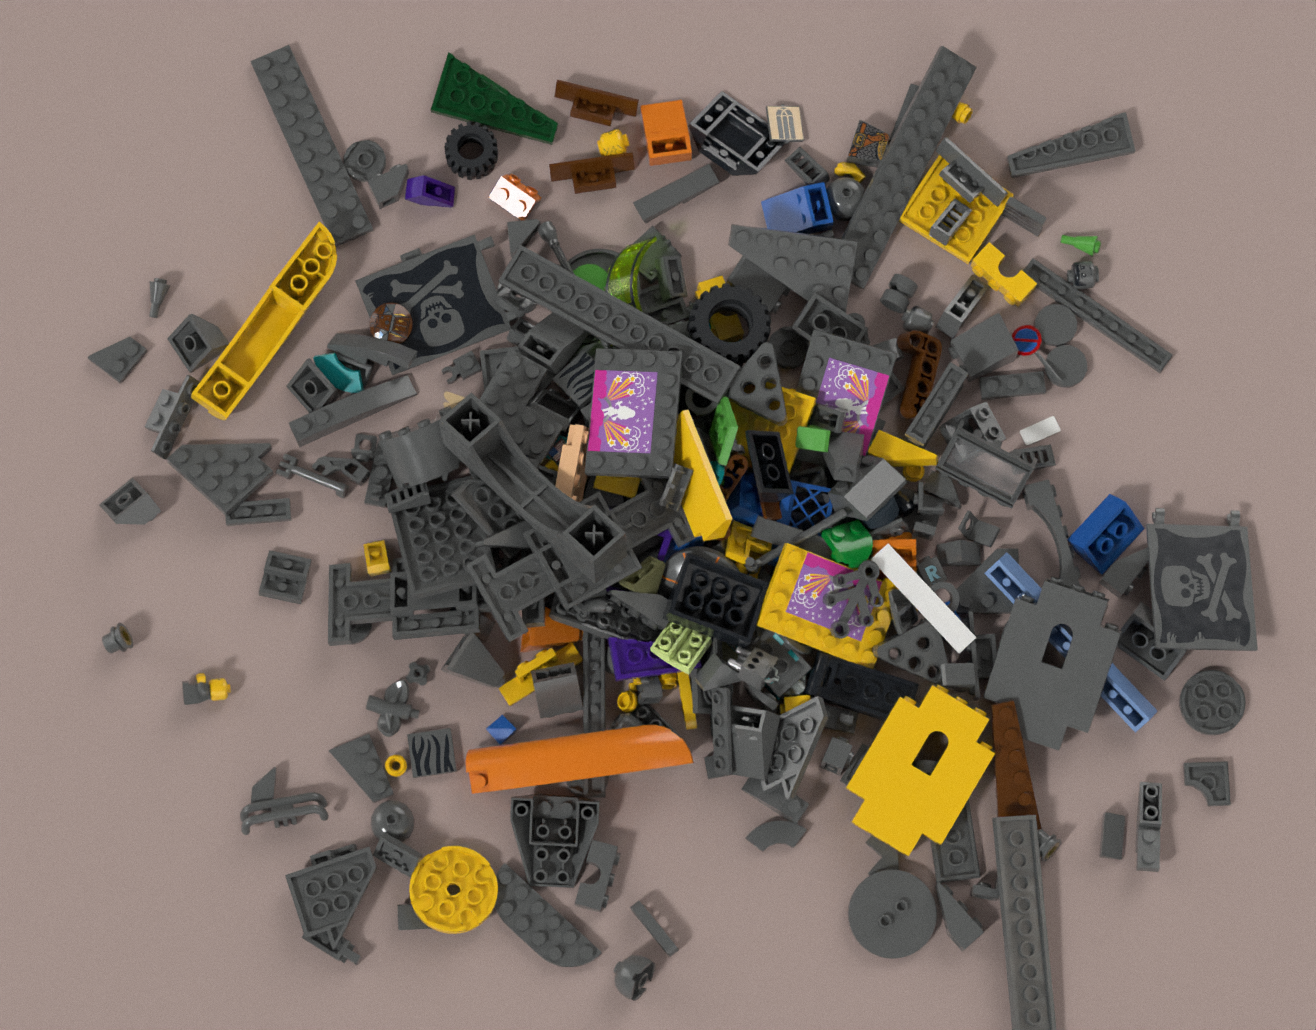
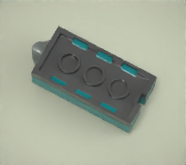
(790, 665)

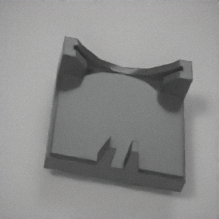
(658, 249)

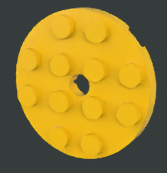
(453, 867)

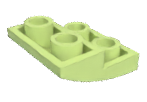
(681, 646)

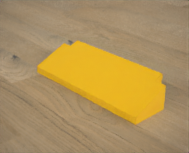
(703, 498)

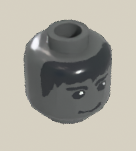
(1083, 275)
(917, 319)

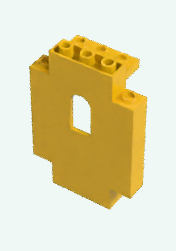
(904, 800)

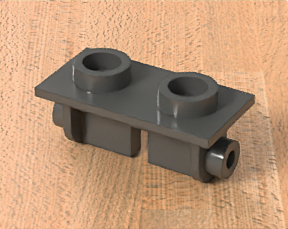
(676, 487)

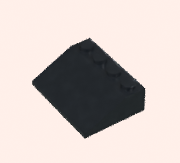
(716, 601)

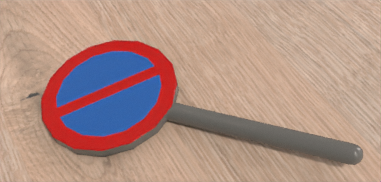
(1028, 342)

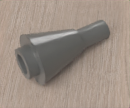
(158, 291)

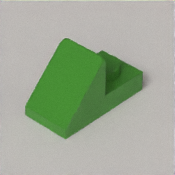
(812, 438)

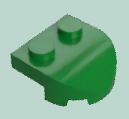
(849, 543)

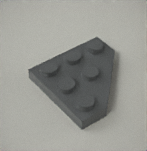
(980, 593)

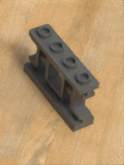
(936, 406)

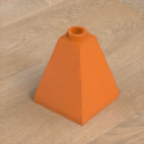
(550, 635)

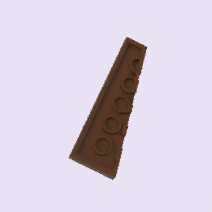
(1012, 774)

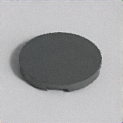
(1212, 702)

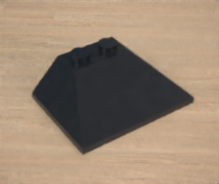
(733, 136)

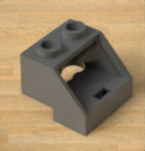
(557, 408)
(983, 418)

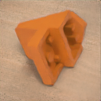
(903, 545)

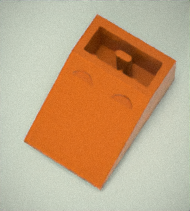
(666, 133)

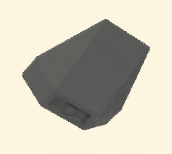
(553, 836)

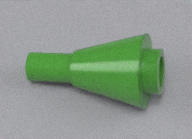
(1087, 244)

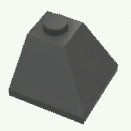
(197, 342)
(130, 505)

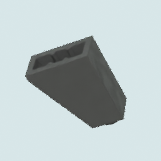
(844, 455)

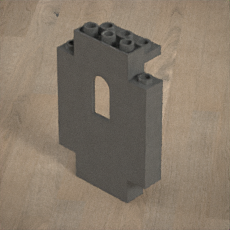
(1043, 694)

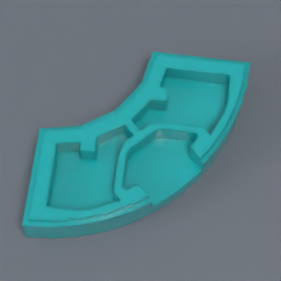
(338, 374)

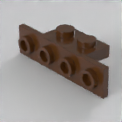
(595, 104)
(592, 173)

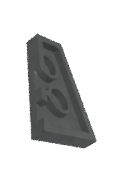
(364, 766)

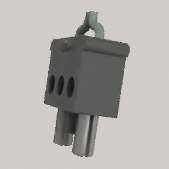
(754, 666)

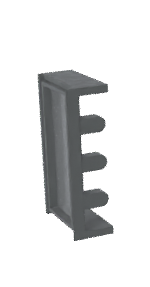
(985, 466)

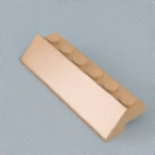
(571, 470)

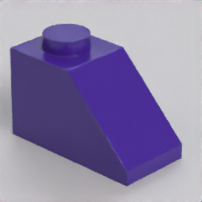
(429, 192)

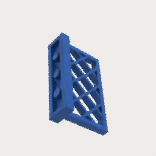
(786, 508)

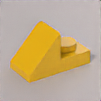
(376, 558)

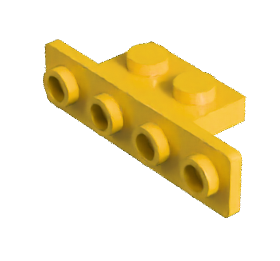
(523, 685)

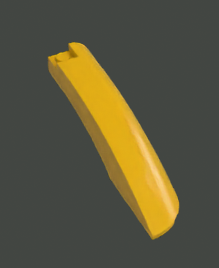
(268, 324)

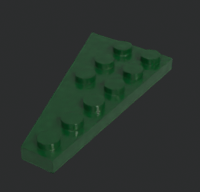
(476, 98)

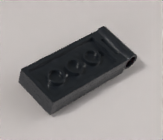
(859, 687)

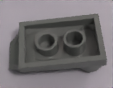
(828, 318)

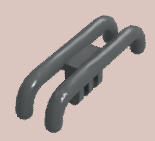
(283, 810)

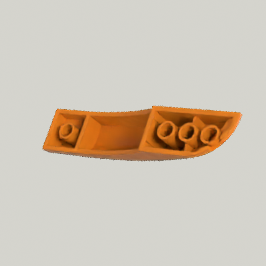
(575, 757)

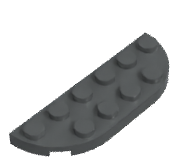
(540, 923)

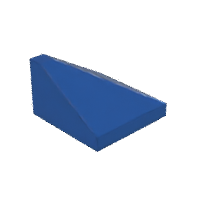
(501, 729)

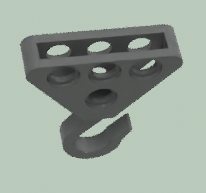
(761, 398)
(907, 643)

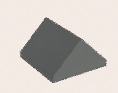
(312, 387)

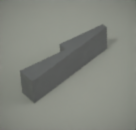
(676, 193)
(779, 533)

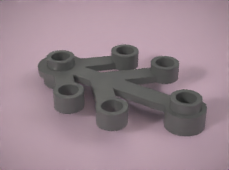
(855, 596)

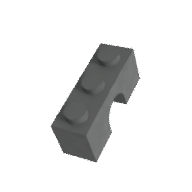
(594, 895)

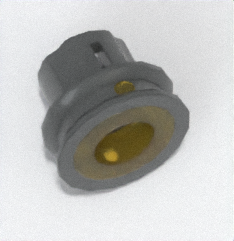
(117, 639)
(1047, 845)

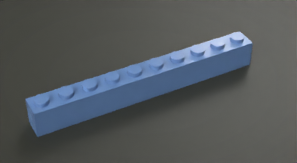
(1117, 690)

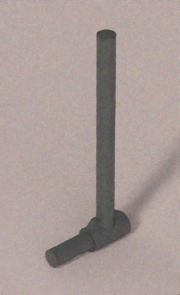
(754, 565)

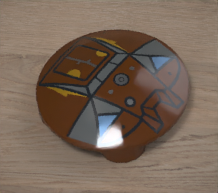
(391, 323)

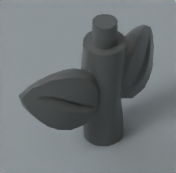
(392, 708)

